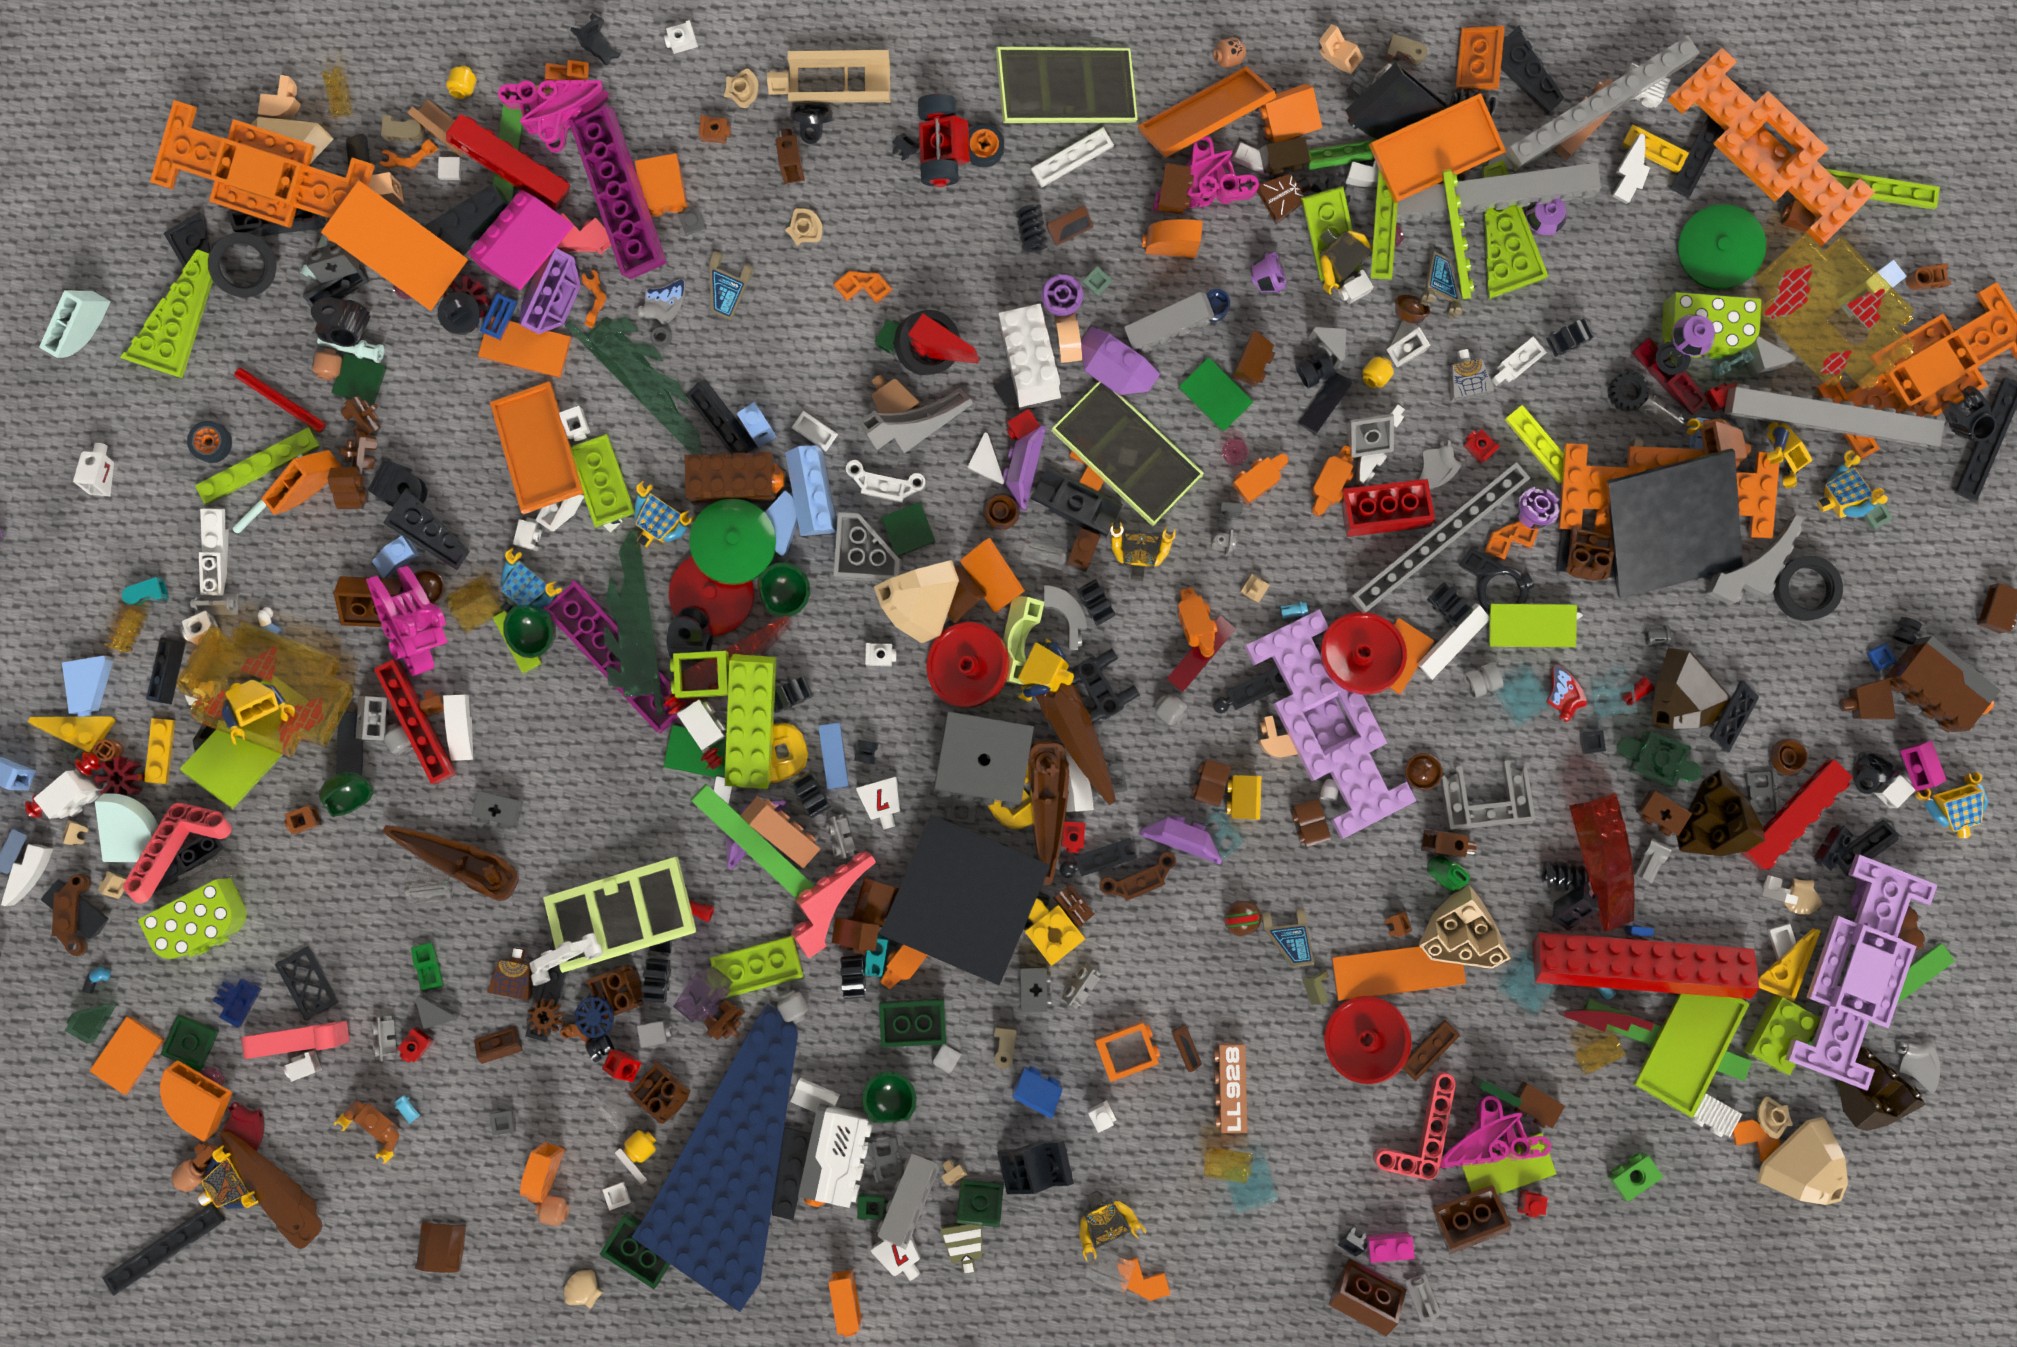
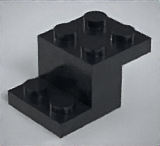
(1035, 1167)

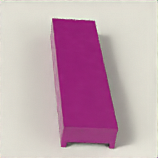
(618, 192)
(584, 624)

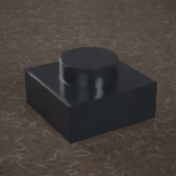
(1592, 742)

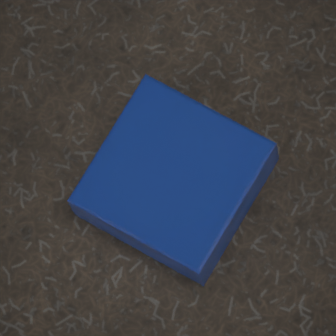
(1881, 657)
(1639, 931)

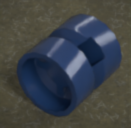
(1219, 303)

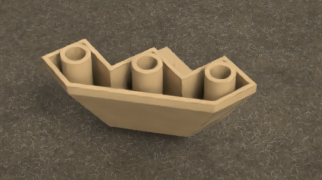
(300, 130)
(919, 599)
(1464, 933)
(1808, 1165)

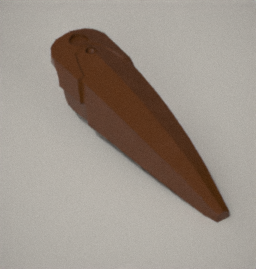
(1076, 731)
(1049, 797)
(463, 862)
(276, 1192)

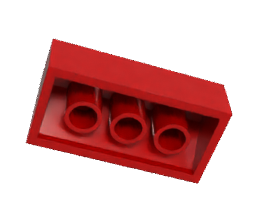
(1387, 508)

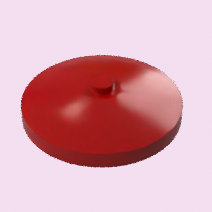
(723, 603)
(1363, 653)
(967, 665)
(1367, 1040)

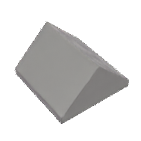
(1330, 341)
(1767, 357)
(1371, 435)

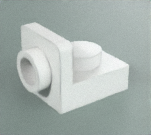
(1773, 890)

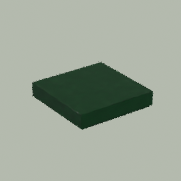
(359, 378)
(908, 529)
(189, 1042)
(1496, 1091)
(980, 1203)

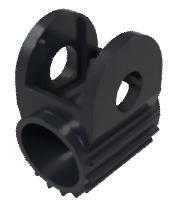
(348, 319)
(1976, 426)
(393, 480)
(689, 635)

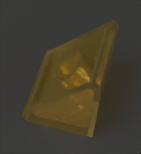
(473, 604)

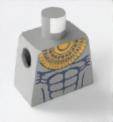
(1468, 378)

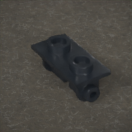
(1839, 839)

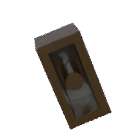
(1284, 155)

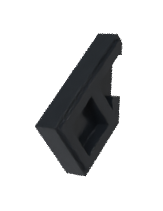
(1479, 564)

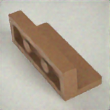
(435, 122)

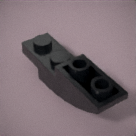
(190, 857)

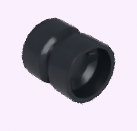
(1310, 375)

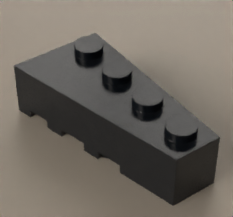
(469, 219)
(259, 227)

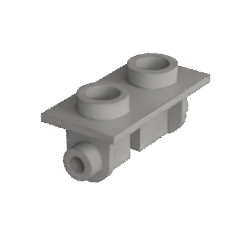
(1668, 419)
(1224, 542)
(216, 604)
(841, 846)
(1085, 977)
(382, 1030)
(1423, 1298)

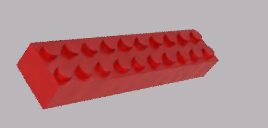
(1645, 965)

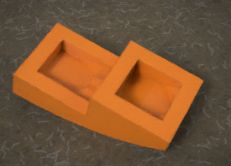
(573, 71)

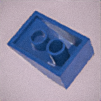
(1037, 1091)

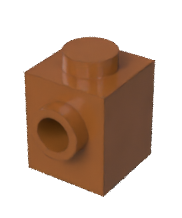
(1797, 216)

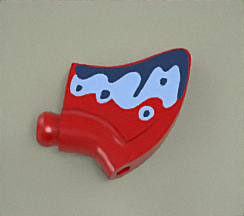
(1565, 693)

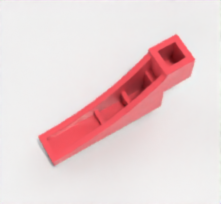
(591, 238)
(822, 900)

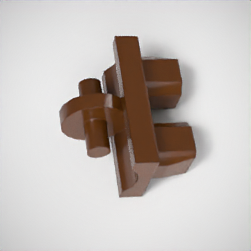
(362, 414)
(361, 443)
(1074, 906)
(727, 1023)

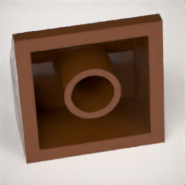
(1254, 359)

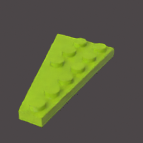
(1509, 245)
(173, 324)

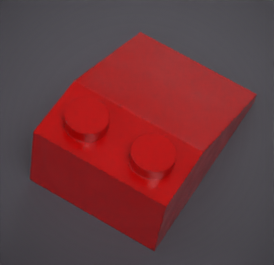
(939, 343)

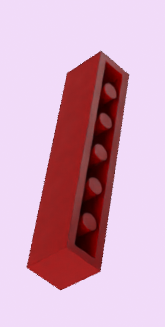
(507, 161)
(415, 721)
(1798, 813)

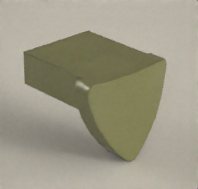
(1315, 988)

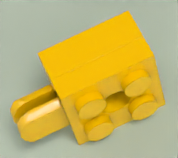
(1052, 932)

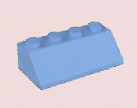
(811, 490)

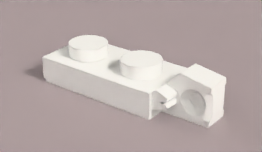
(1519, 361)

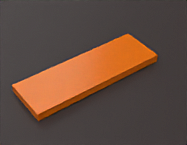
(1392, 973)

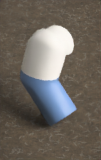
(264, 618)

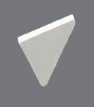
(985, 461)

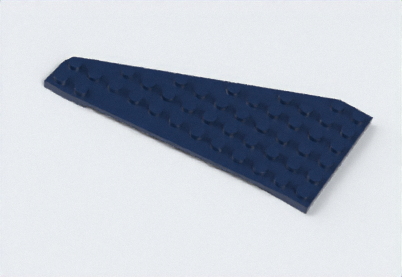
(721, 1191)

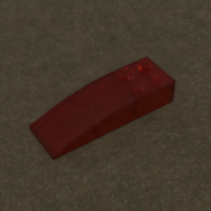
(705, 673)
(1606, 857)

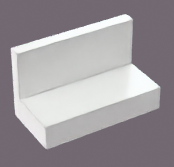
(812, 1095)

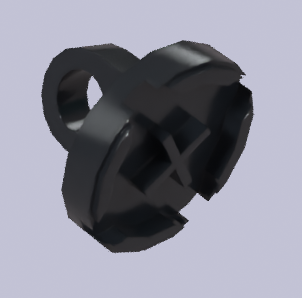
(811, 117)
(459, 313)
(1874, 768)

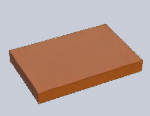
(1480, 58)
(992, 575)
(1417, 647)
(126, 1055)

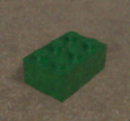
(912, 1022)
(632, 1255)

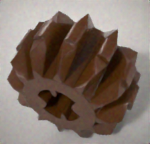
(552, 1013)

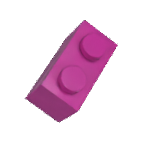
(1923, 765)
(1389, 1247)

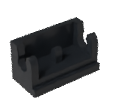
(1575, 907)

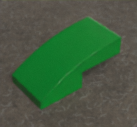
(427, 967)

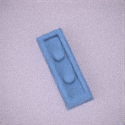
(833, 755)

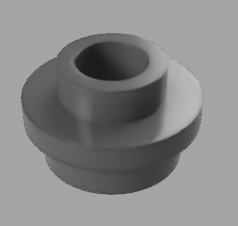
(657, 331)

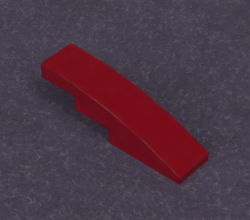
(1679, 386)
(1195, 661)
(1601, 1018)

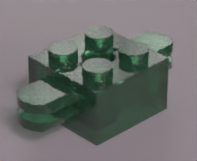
(1659, 759)

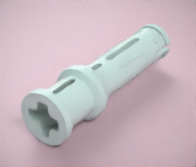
(361, 350)

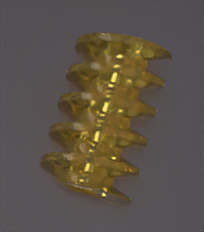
(126, 630)

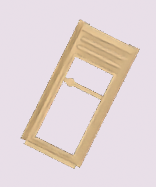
(876, 75)

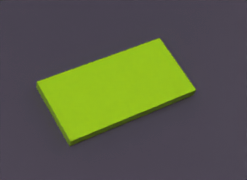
(228, 768)
(1690, 1049)

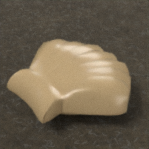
(742, 88)
(805, 226)
(1808, 898)
(1773, 1117)
(582, 1289)

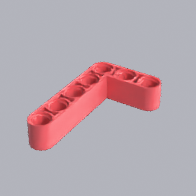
(166, 842)
(290, 1040)
(1428, 1135)

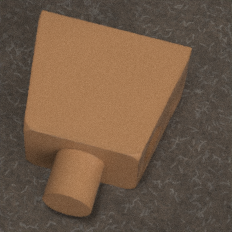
(892, 396)

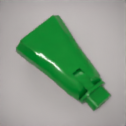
(1448, 873)

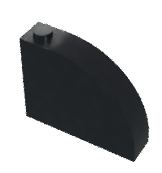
(1393, 104)

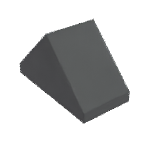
(433, 1013)

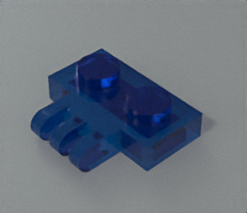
(237, 1001)

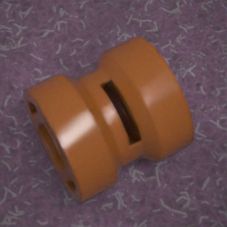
(113, 749)

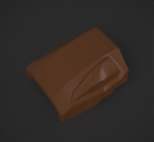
(1589, 555)
(965, 596)
(874, 902)
(618, 987)
(655, 1093)
(441, 1247)

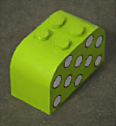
(1734, 320)
(195, 921)

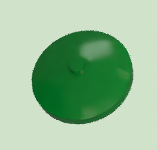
(1721, 247)
(732, 541)

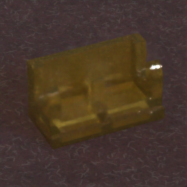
(337, 93)
(1599, 1054)
(1228, 1165)

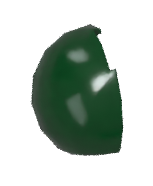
(783, 589)
(529, 630)
(345, 793)
(889, 1098)

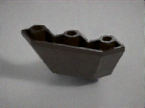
(1687, 693)
(1720, 820)
(1884, 1101)

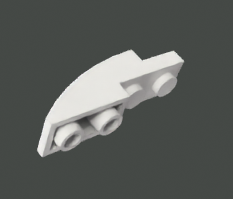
(1368, 462)
(214, 552)

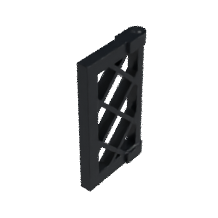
(1736, 726)
(324, 983)

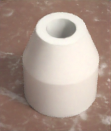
(1329, 790)

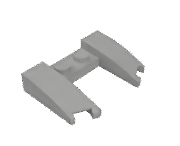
(1463, 817)

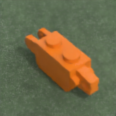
(1331, 481)
(1196, 621)
(902, 965)

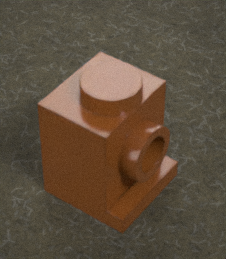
(718, 136)
(310, 815)

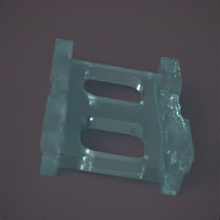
(1726, 367)
(1615, 707)
(1224, 832)

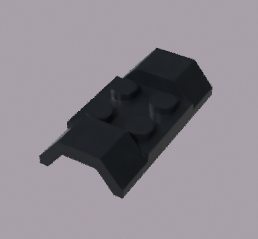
(1076, 502)

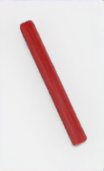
(280, 400)

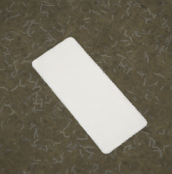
(631, 1167)

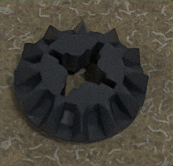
(1669, 366)

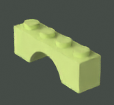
(1022, 617)

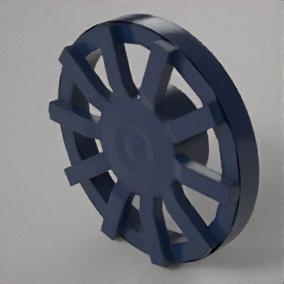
(594, 1017)

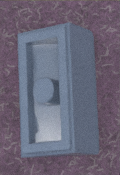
(11, 849)

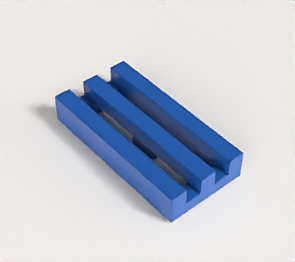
(484, 328)

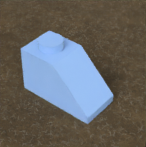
(395, 555)

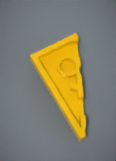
(77, 731)
(1788, 971)

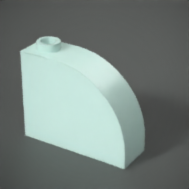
(74, 322)
(123, 827)

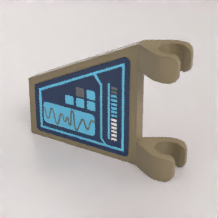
(1442, 283)
(726, 288)
(1291, 939)

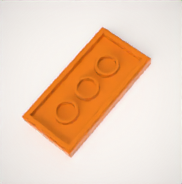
(527, 349)

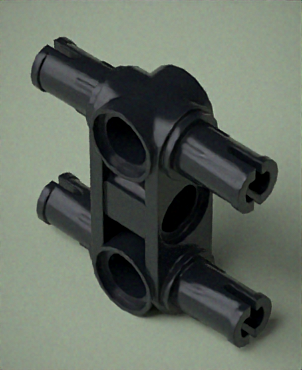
(1099, 688)

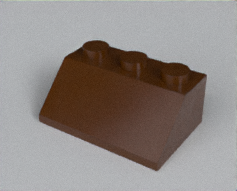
(355, 600)
(1471, 1219)
(1368, 1297)

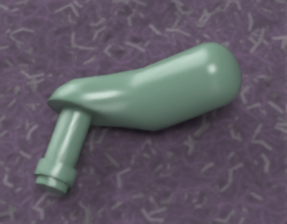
(79, 752)

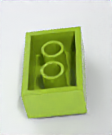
(1776, 1029)

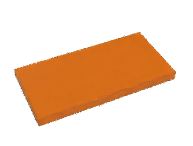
(1206, 111)
(1447, 140)
(394, 245)
(536, 448)

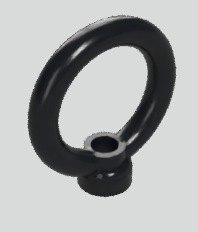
(1523, 582)

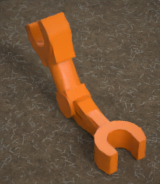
(428, 148)
(600, 297)

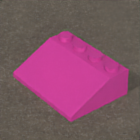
(520, 240)

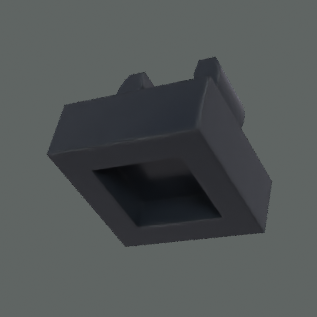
(906, 144)
(1352, 1243)

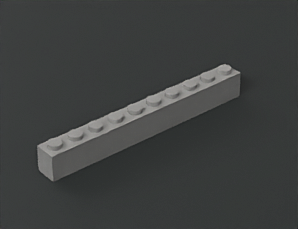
(1601, 103)
(1505, 190)
(1834, 417)
(1439, 538)

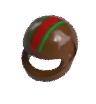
(1242, 918)

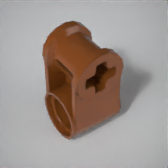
(1931, 277)

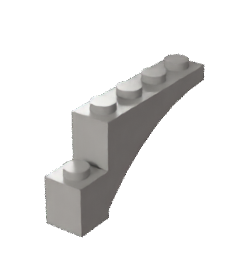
(915, 425)
(1761, 573)

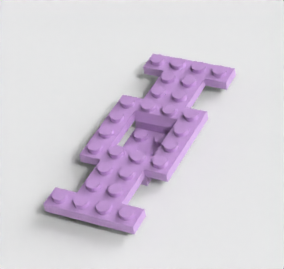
(1321, 729)
(1873, 974)

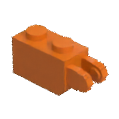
(1260, 478)

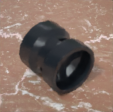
(1906, 630)
(866, 746)
(599, 1047)

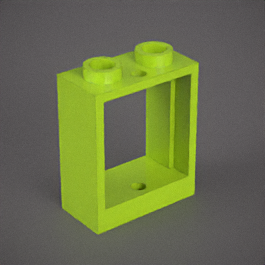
(723, 674)

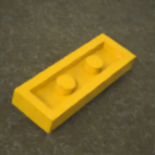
(1658, 149)
(159, 751)

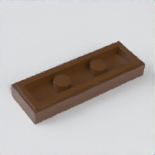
(1430, 1050)

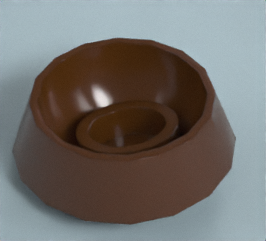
(1411, 309)
(1001, 511)
(431, 583)
(1788, 751)
(1423, 771)

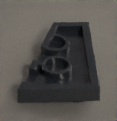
(188, 238)

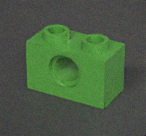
(1647, 1176)

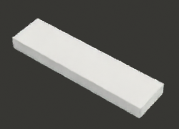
(1072, 157)
(1453, 642)

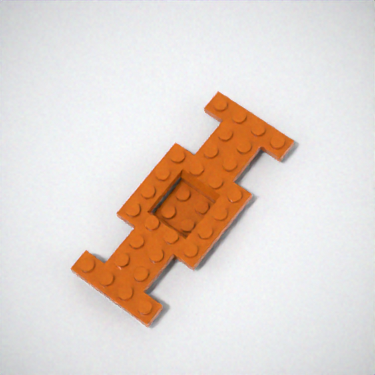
(1762, 155)
(253, 162)
(1938, 370)
(1587, 489)

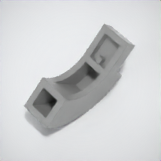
(1069, 607)

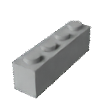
(1170, 322)
(908, 1201)

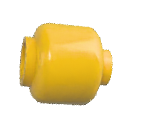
(461, 82)
(1377, 372)
(639, 1146)

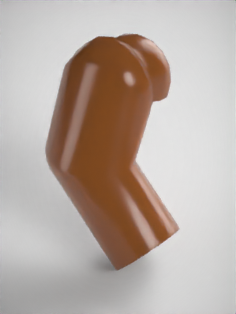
(572, 1030)

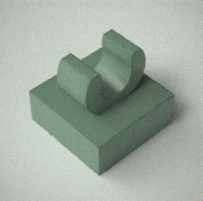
(1097, 281)
(1878, 516)

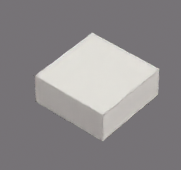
(449, 168)
(616, 1195)

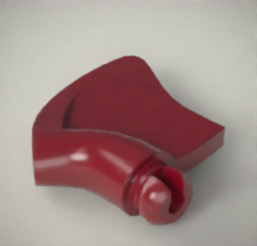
(246, 1124)

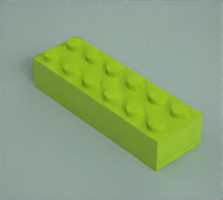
(750, 721)

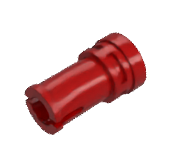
(1642, 688)
(702, 911)

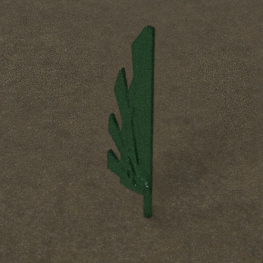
(631, 368)
(635, 632)

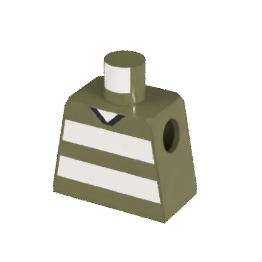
(963, 1244)

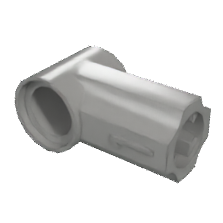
(1653, 856)

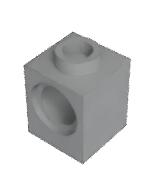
(654, 1033)

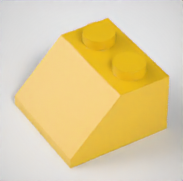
(1244, 797)

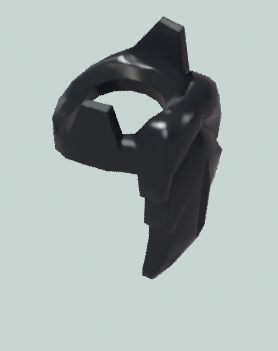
(592, 40)

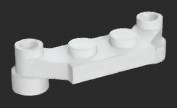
(884, 486)
(565, 952)

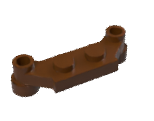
(1140, 882)
(66, 914)

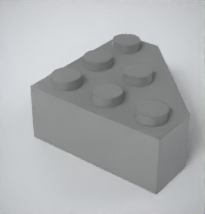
(861, 552)

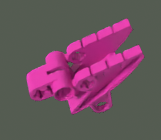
(553, 111)
(1210, 169)
(409, 621)
(1484, 1135)

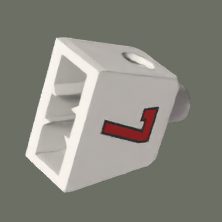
(95, 471)
(881, 800)
(898, 1259)

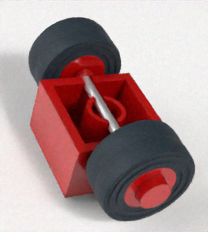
(942, 140)

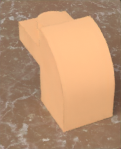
(1338, 51)
(280, 105)
(1068, 338)
(1275, 745)

